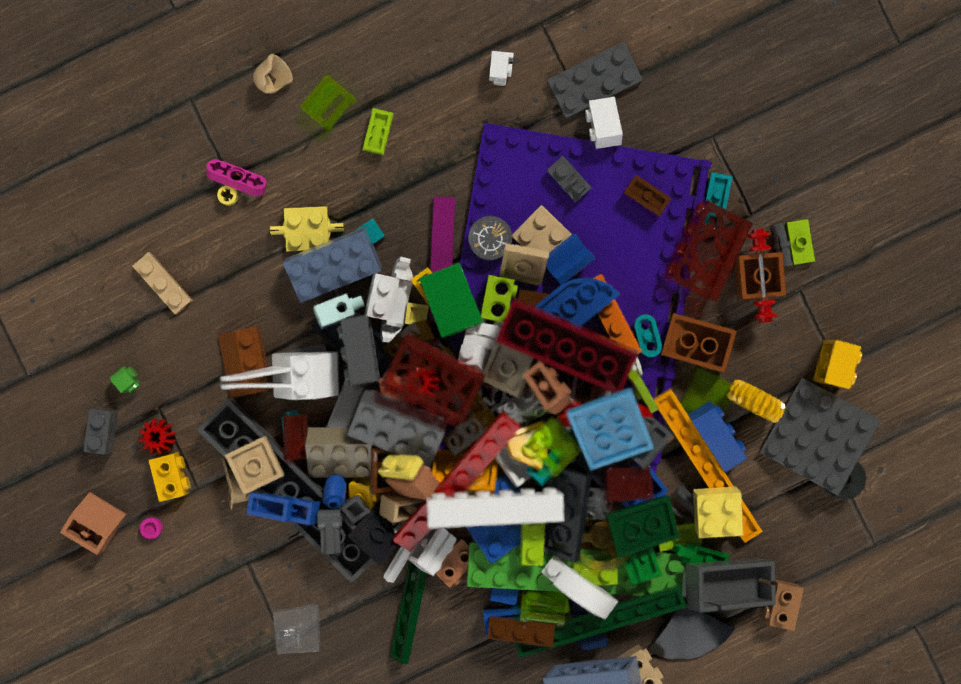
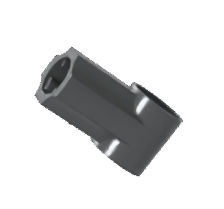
(330, 524)

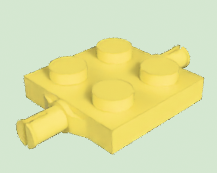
(306, 227)

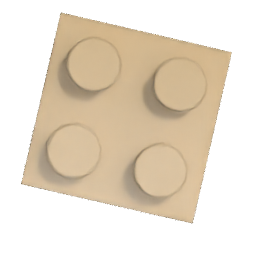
(541, 231)
(524, 264)
(254, 465)

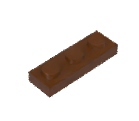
(521, 632)

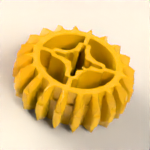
(756, 401)

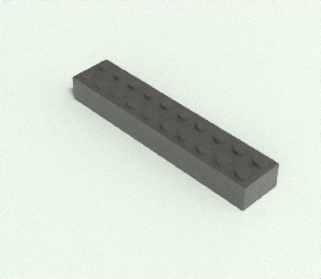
(233, 428)

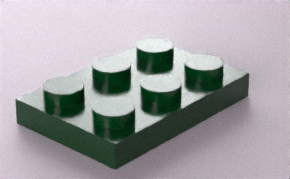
(642, 526)

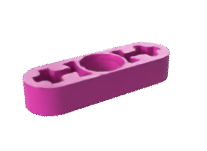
(241, 185)

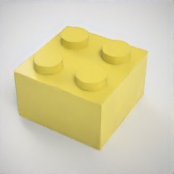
(718, 512)

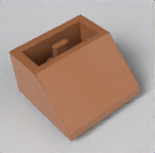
(93, 523)

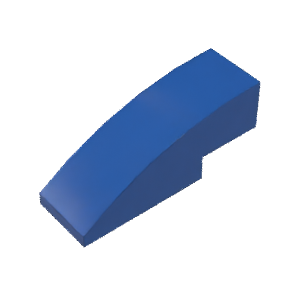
(283, 508)

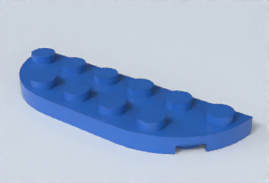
(579, 299)

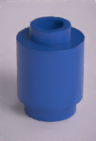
(334, 492)

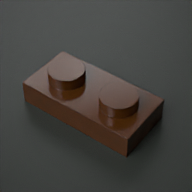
(647, 195)

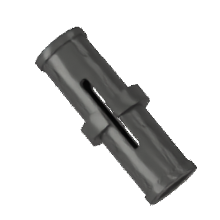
(781, 243)

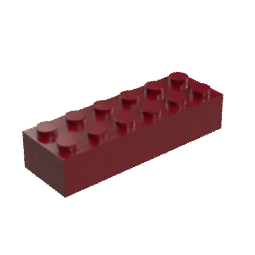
(567, 346)

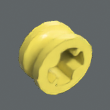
(223, 200)

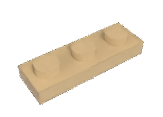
(162, 283)

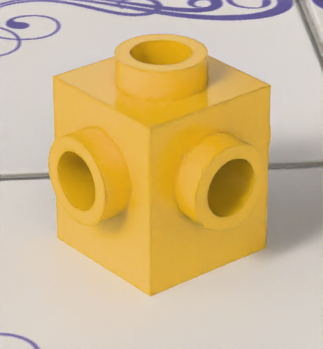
(362, 487)

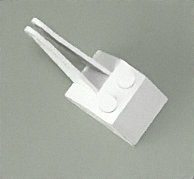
(296, 375)

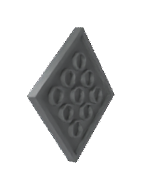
(820, 436)

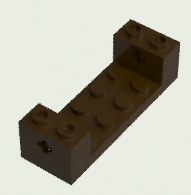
(479, 415)

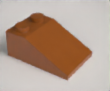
(699, 343)

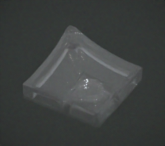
(297, 629)

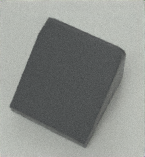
(355, 509)

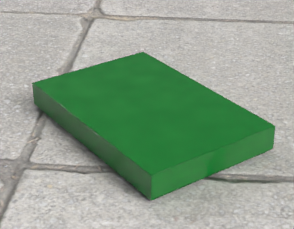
(451, 300)

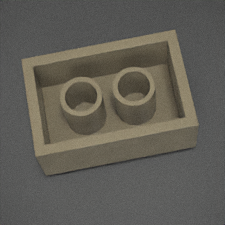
(335, 453)

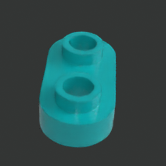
(648, 335)

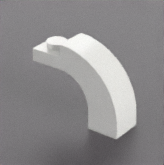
(578, 588)

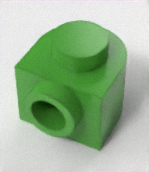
(125, 380)

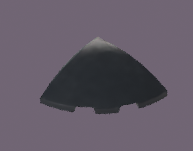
(689, 634)

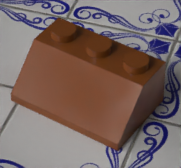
(241, 353)

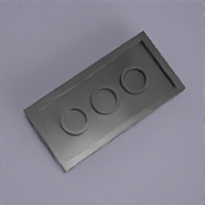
(594, 79)

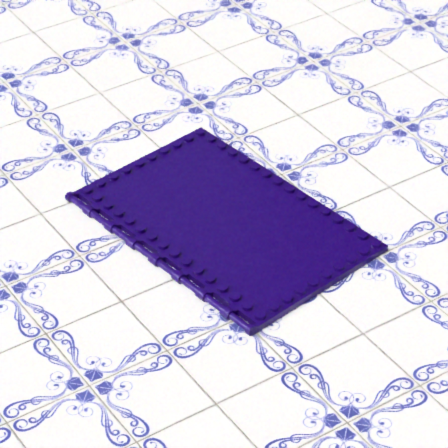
(624, 237)

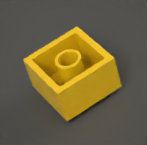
(837, 364)

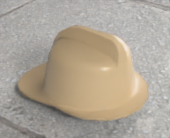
(235, 492)

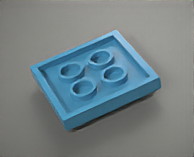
(610, 429)

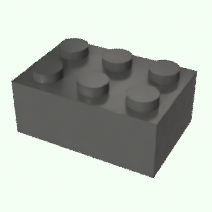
(359, 352)

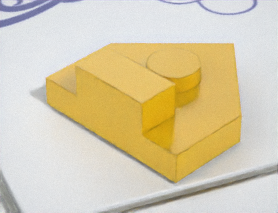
(520, 452)

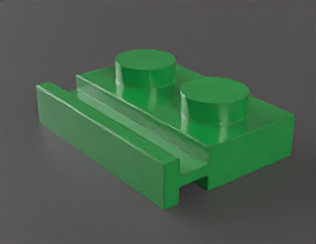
(642, 566)

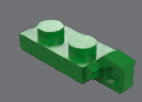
(698, 553)

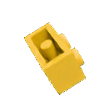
(169, 476)

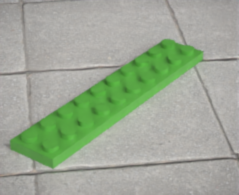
(509, 574)

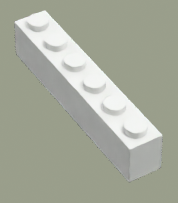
(494, 508)

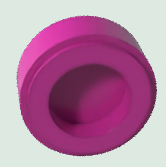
(151, 528)

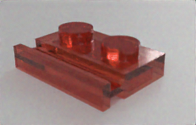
(629, 484)

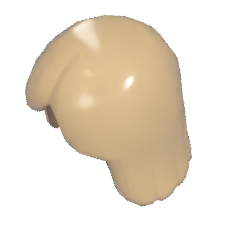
(278, 69)

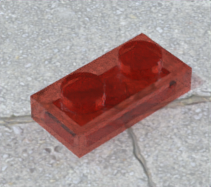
(295, 436)

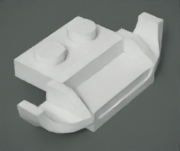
(389, 298)

